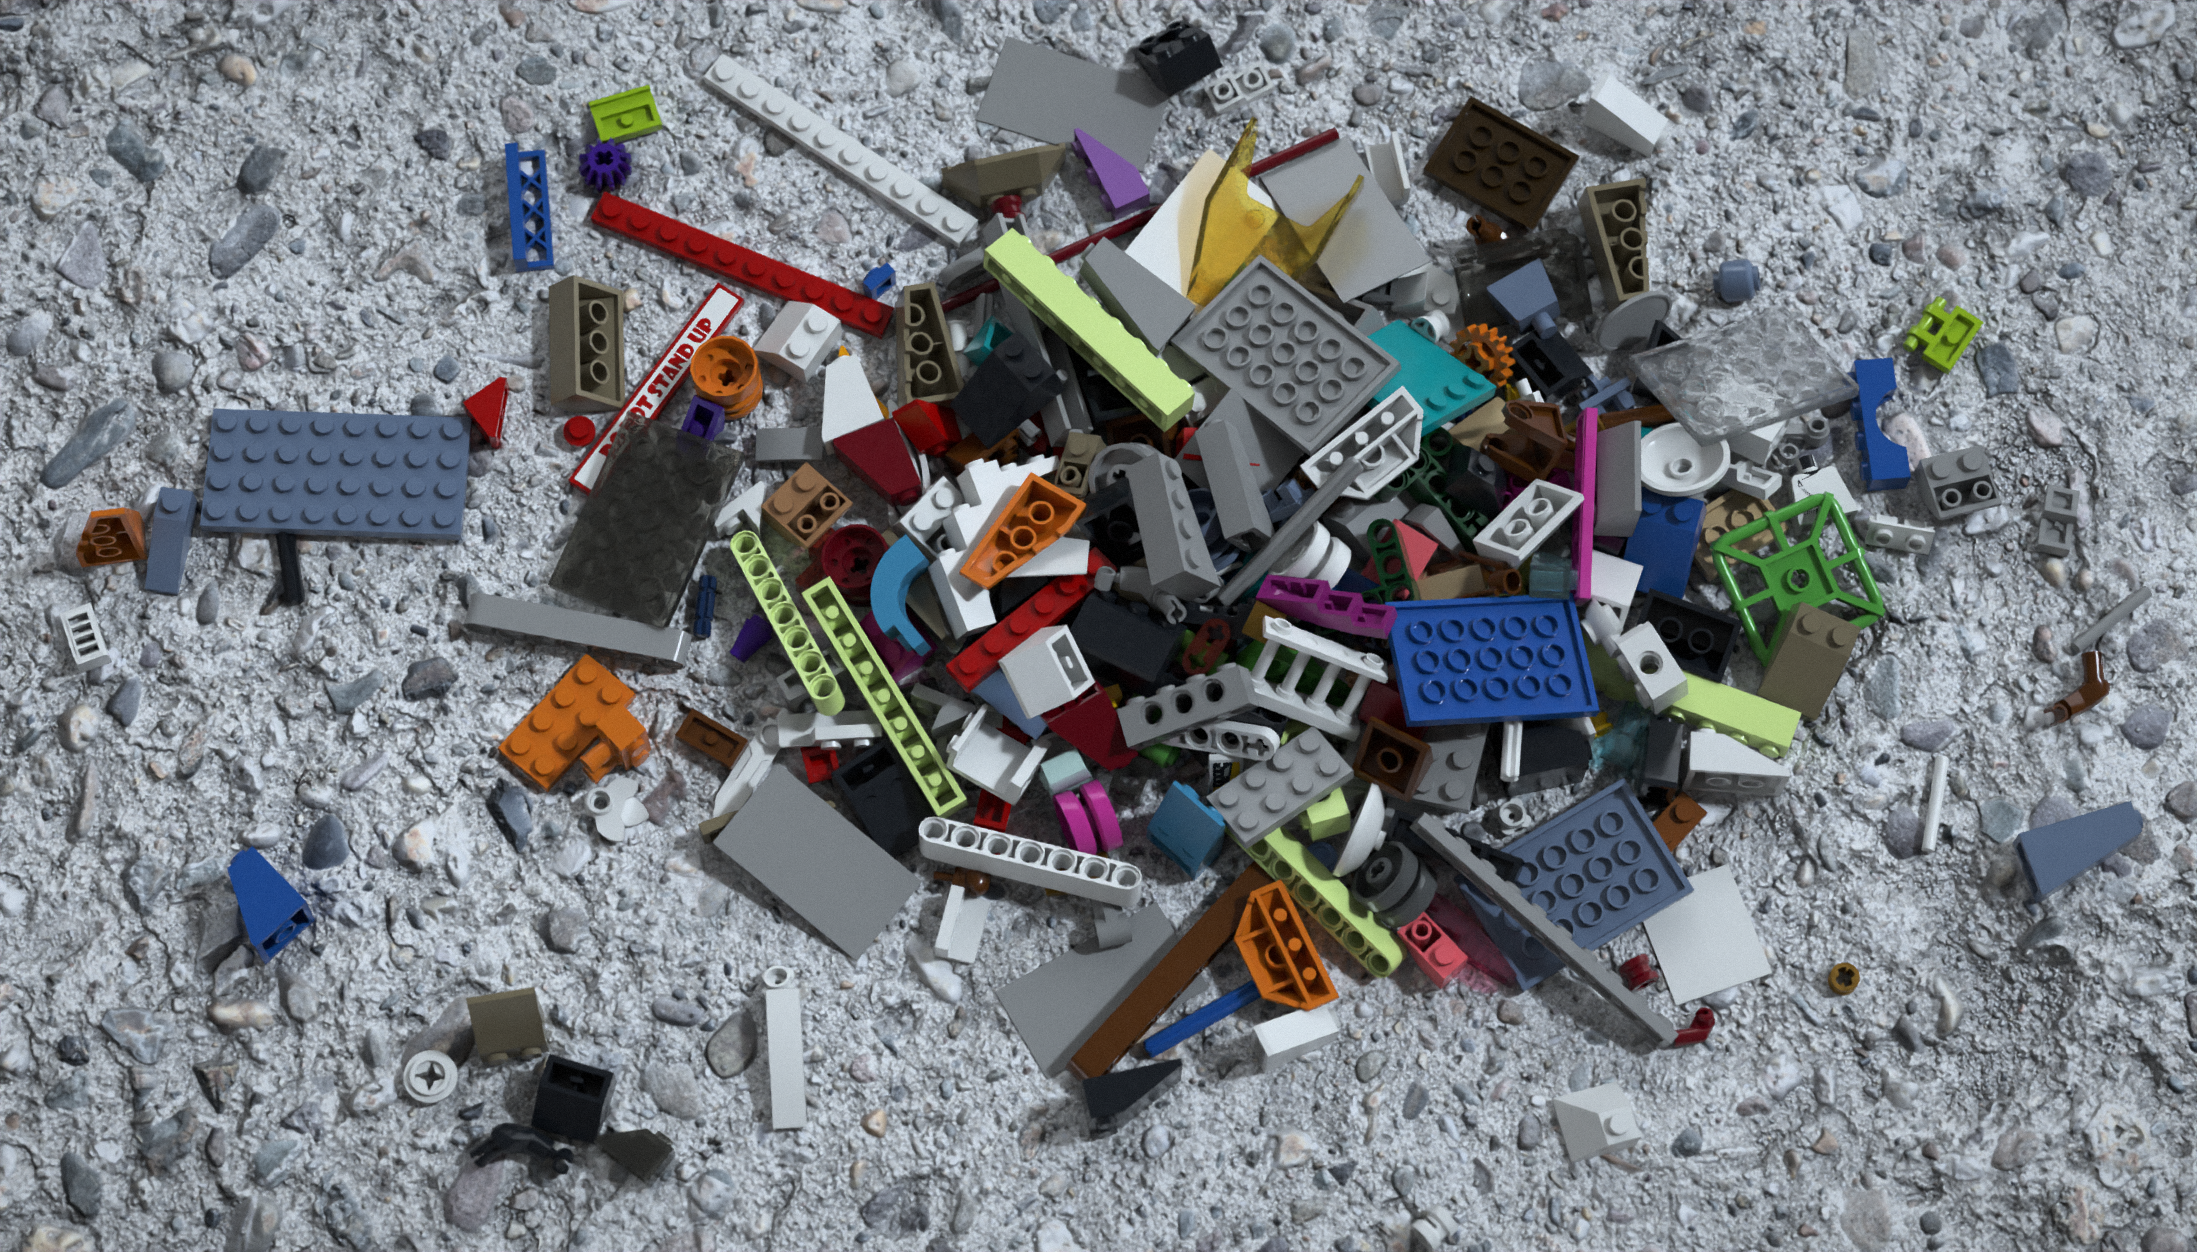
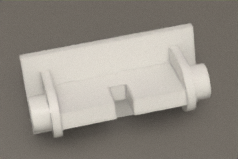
(1887, 533)

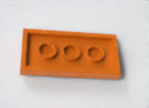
(564, 722)

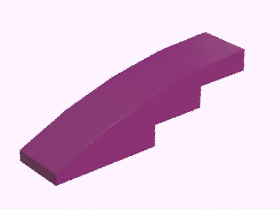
(1318, 604)

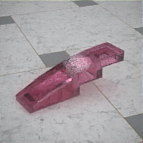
(1471, 940)

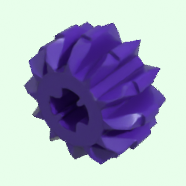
(613, 168)

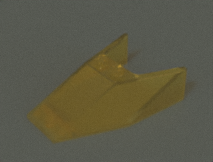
(1240, 228)

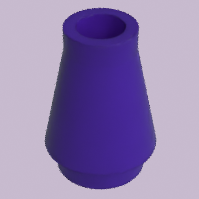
(751, 638)

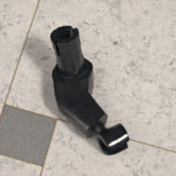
(516, 1139)

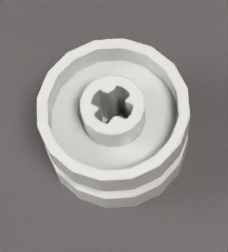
(1314, 557)

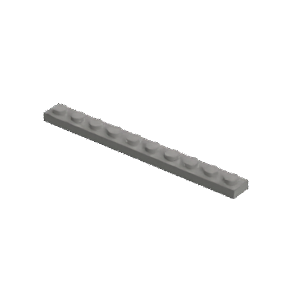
(1553, 937)

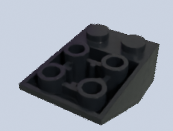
(883, 798)

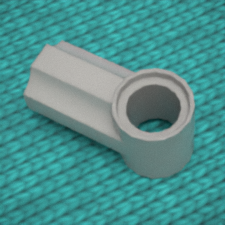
(1110, 924)

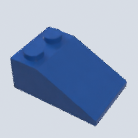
(1665, 541)

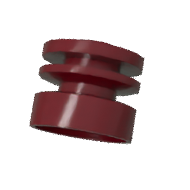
(846, 554)

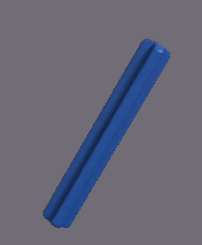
(1201, 1019)

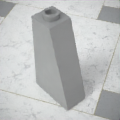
(1135, 295)
(1234, 487)

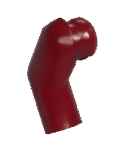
(1698, 1029)

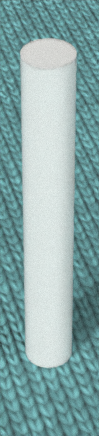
(1935, 804)

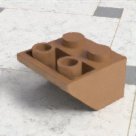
(805, 507)

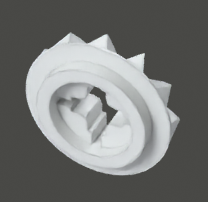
(419, 1066)

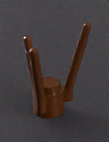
(1500, 582)

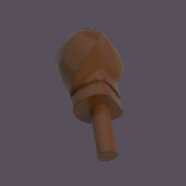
(974, 881)

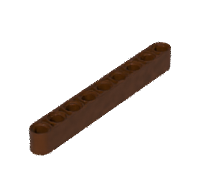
(1167, 979)

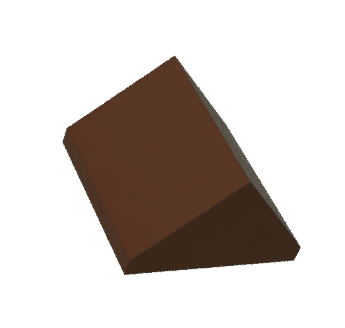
(1392, 759)

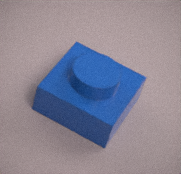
(879, 281)

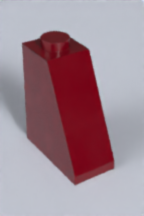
(881, 462)
(1092, 727)

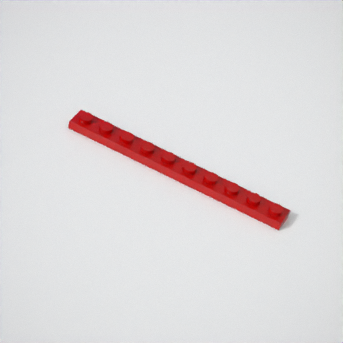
(741, 264)

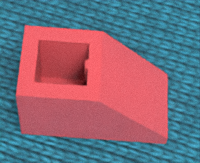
(1433, 950)

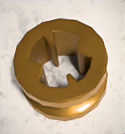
(1834, 974)

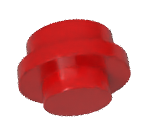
(579, 431)

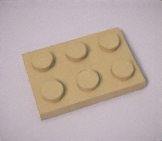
(1725, 515)

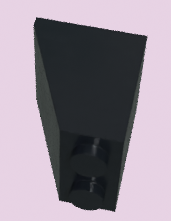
(1548, 757)

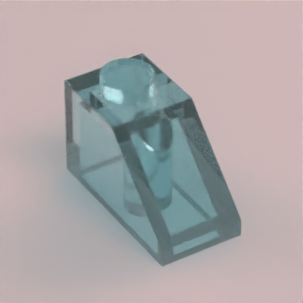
(1551, 576)

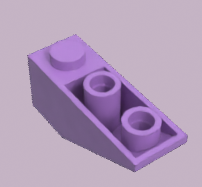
(1115, 177)

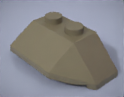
(1012, 173)

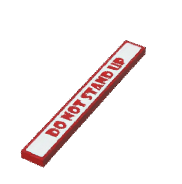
(664, 378)

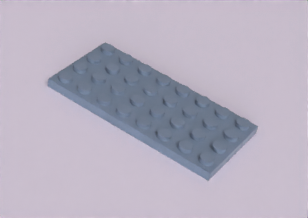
(336, 474)

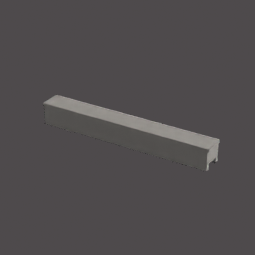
(1068, 409)

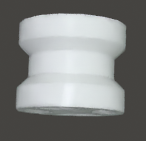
(1432, 325)

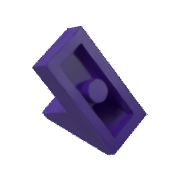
(704, 418)

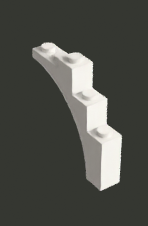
(986, 494)

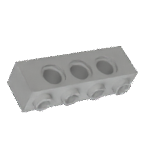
(1236, 698)

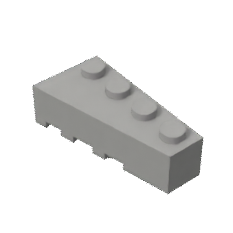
(1169, 529)

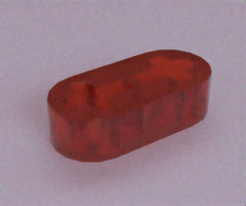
(1199, 642)

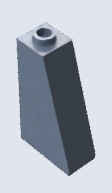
(2070, 848)

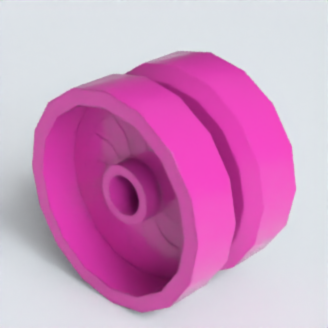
(1088, 819)

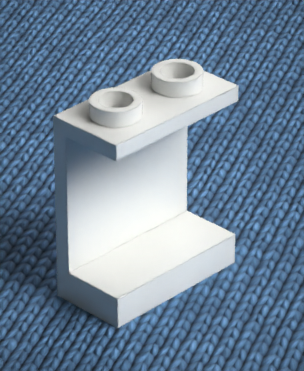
(995, 758)

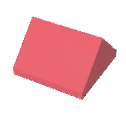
(1418, 549)

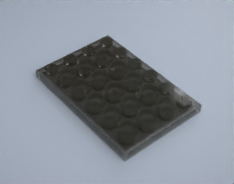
(646, 520)

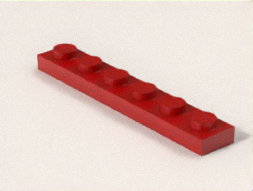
(1038, 612)

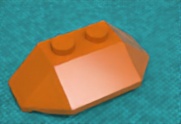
(1281, 952)

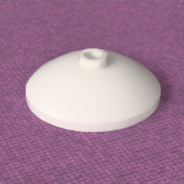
(1677, 464)
(1364, 833)

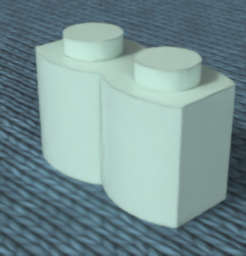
(1065, 772)

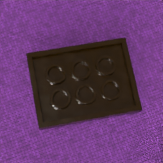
(1501, 165)

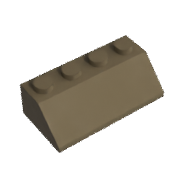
(586, 346)

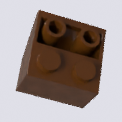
(972, 449)

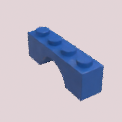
(1884, 462)

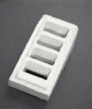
(93, 659)

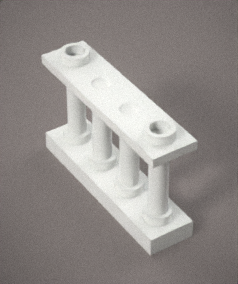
(1313, 708)

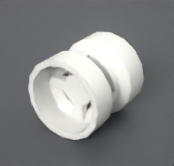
(1434, 1227)

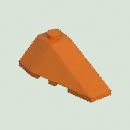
(1026, 526)
(112, 538)

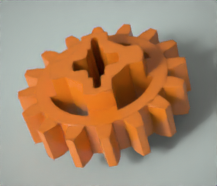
(1484, 353)

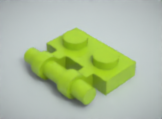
(1951, 340)

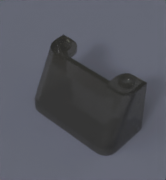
(1489, 262)

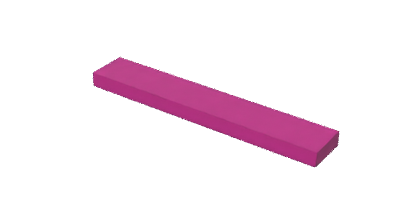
(1584, 515)

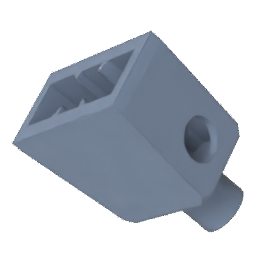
(1527, 300)

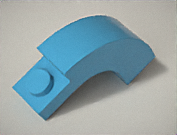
(889, 587)

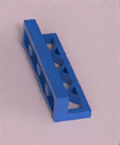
(517, 213)

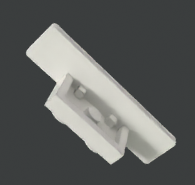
(830, 731)

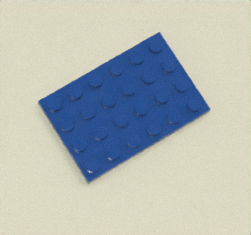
(1490, 660)

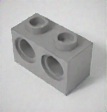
(796, 693)

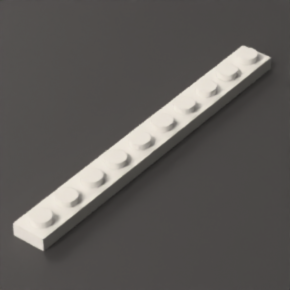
(841, 150)

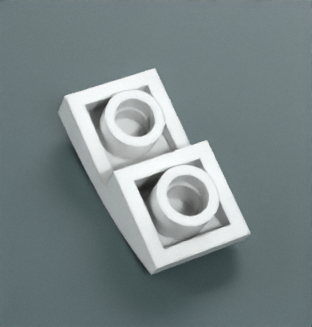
(1239, 89)

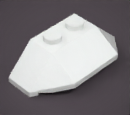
(1382, 441)

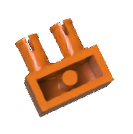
(621, 743)

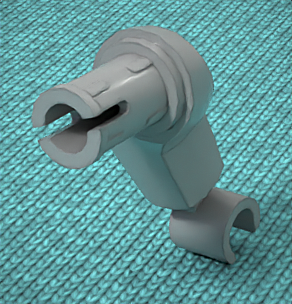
(1138, 580)

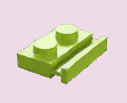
(626, 115)

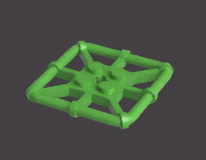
(1806, 559)

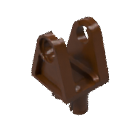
(1542, 447)

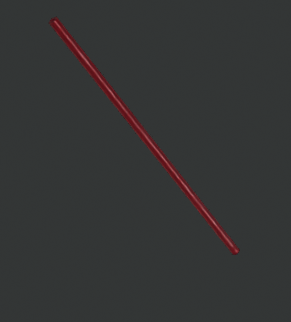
(1142, 219)

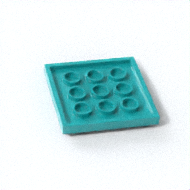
(1430, 375)

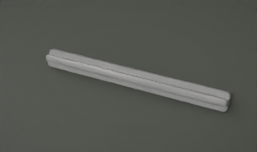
(1290, 532)

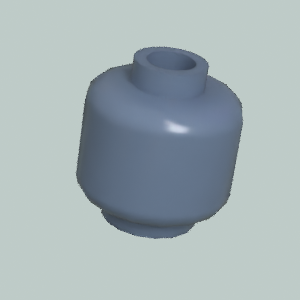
(1737, 280)

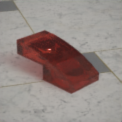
(814, 572)

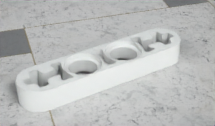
(1218, 744)

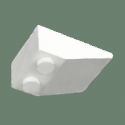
(1725, 765)

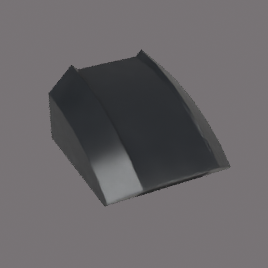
(1113, 524)

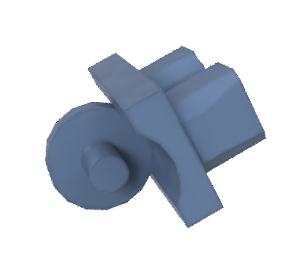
(1615, 395)
(1292, 500)

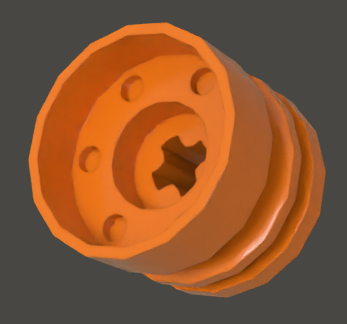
(727, 375)

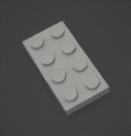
(1280, 787)

